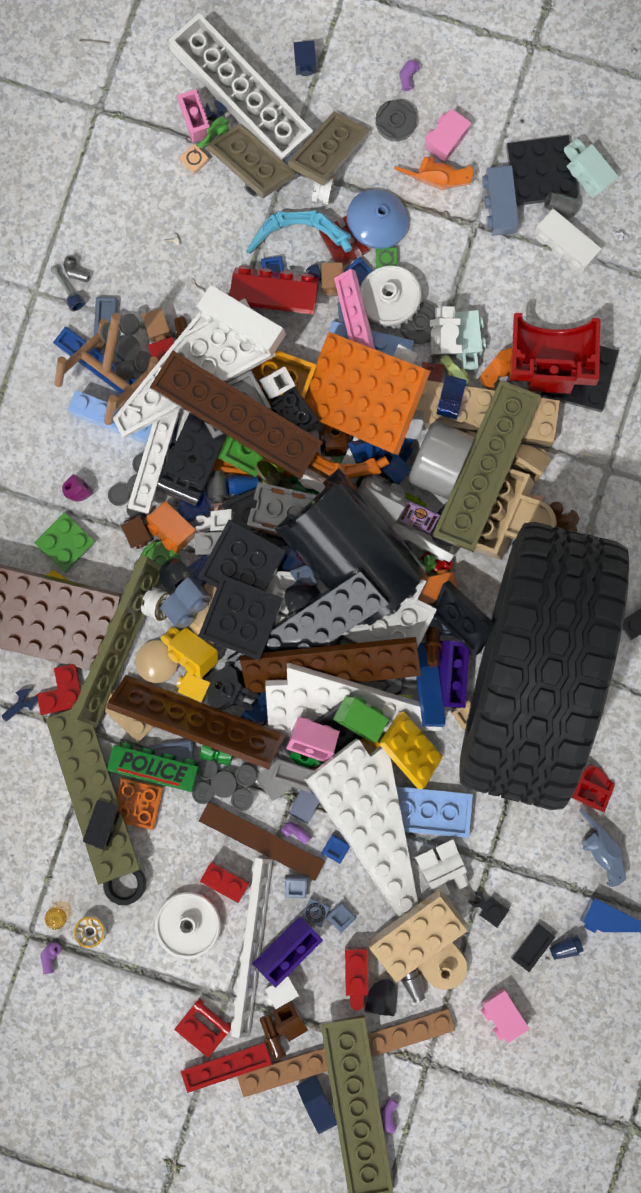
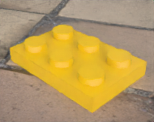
(411, 750)

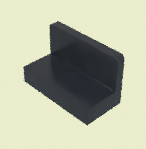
(102, 825)

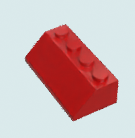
(274, 289)

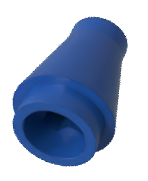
(240, 484)

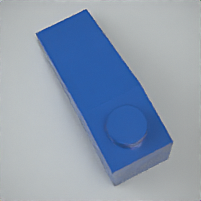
(607, 919)

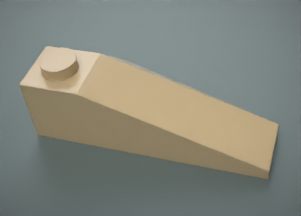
(528, 460)

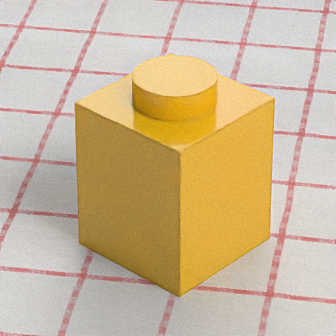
(193, 687)

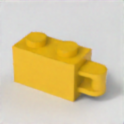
(190, 651)

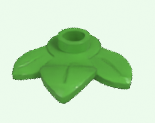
(218, 127)

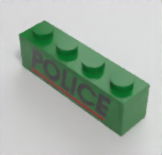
(154, 768)

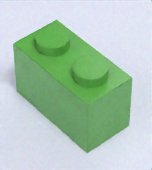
(361, 718)

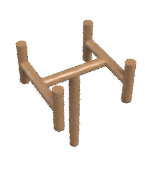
(105, 369)

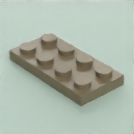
(328, 148)
(251, 160)

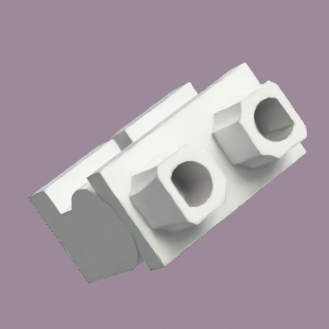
(445, 332)
(445, 869)

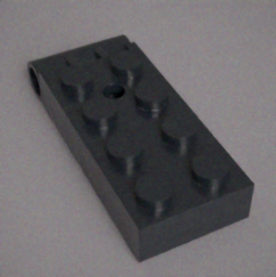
(186, 479)

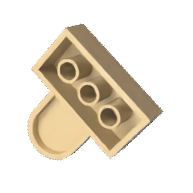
(510, 513)
(426, 942)

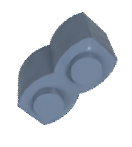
(185, 603)

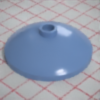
(373, 228)

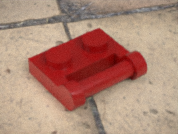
(198, 1033)

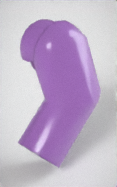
(297, 830)
(48, 955)
(386, 1116)

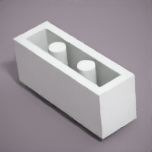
(567, 241)

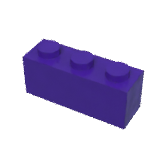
(453, 673)
(287, 951)

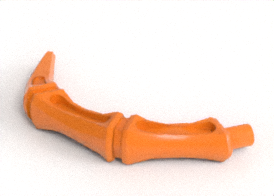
(350, 470)

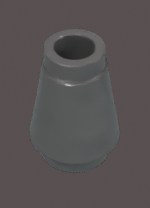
(414, 985)

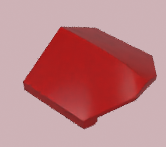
(594, 789)

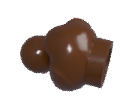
(567, 520)

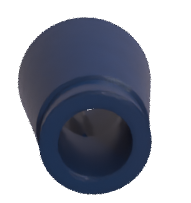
(568, 947)

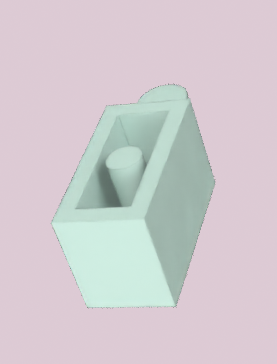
(589, 167)
(470, 338)

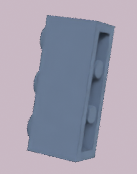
(500, 200)

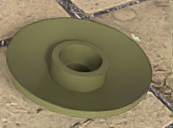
(271, 476)

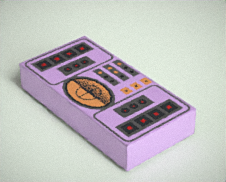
(418, 517)

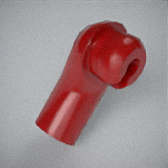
(440, 565)

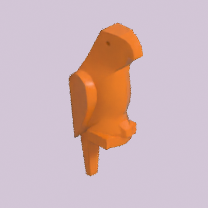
(440, 174)
(497, 368)

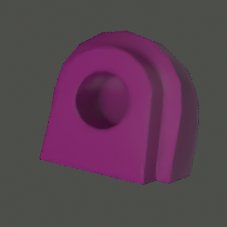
(76, 489)

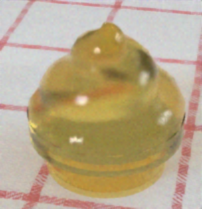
(55, 918)

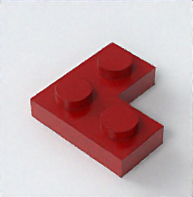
(67, 693)

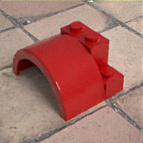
(555, 358)

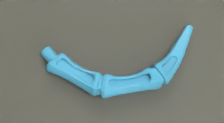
(310, 218)

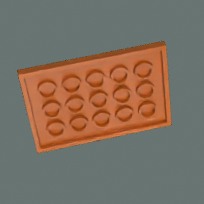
(365, 392)

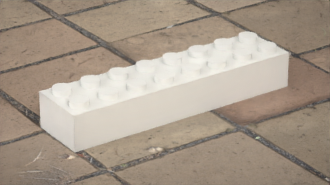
(239, 87)

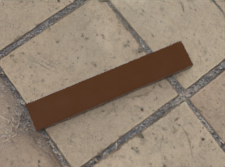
(261, 841)

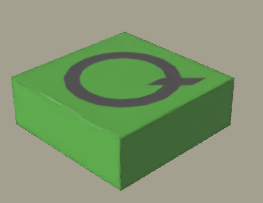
(386, 257)

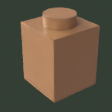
(328, 273)
(156, 325)

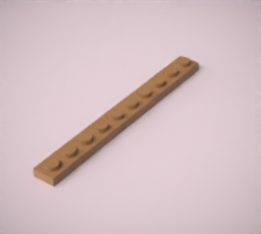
(315, 1061)

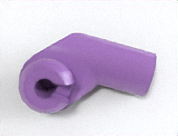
(405, 74)

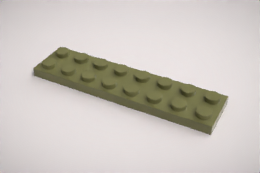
(486, 466)
(116, 643)
(89, 781)
(356, 1105)

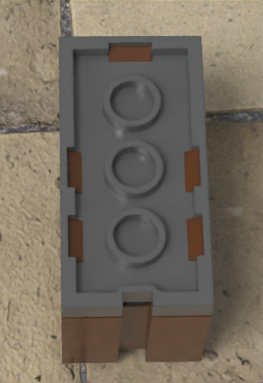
(274, 506)

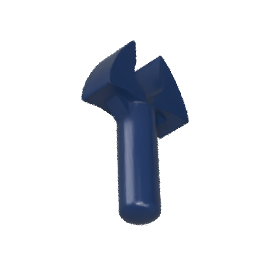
(221, 109)
(20, 704)

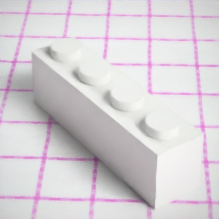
(240, 320)

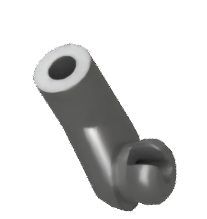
(73, 270)

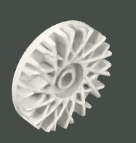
(392, 309)
(187, 942)

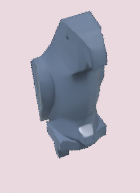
(605, 852)

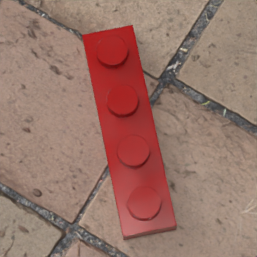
(226, 1067)

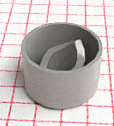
(440, 459)

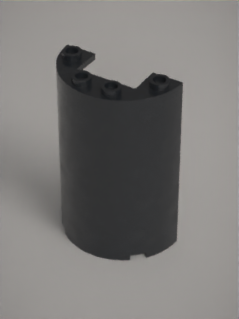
(344, 533)

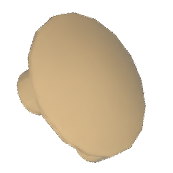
(154, 663)

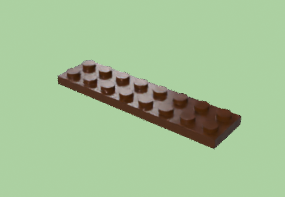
(236, 414)
(347, 661)
(196, 721)

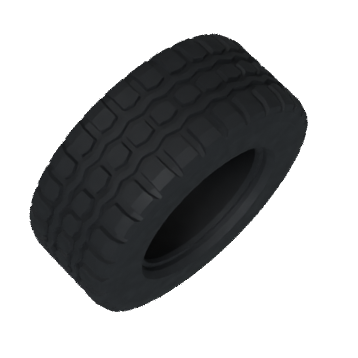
(546, 666)

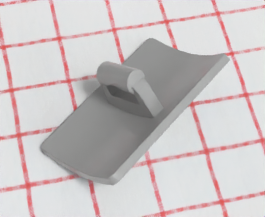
(264, 775)

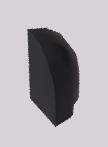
(173, 573)
(299, 594)
(382, 998)

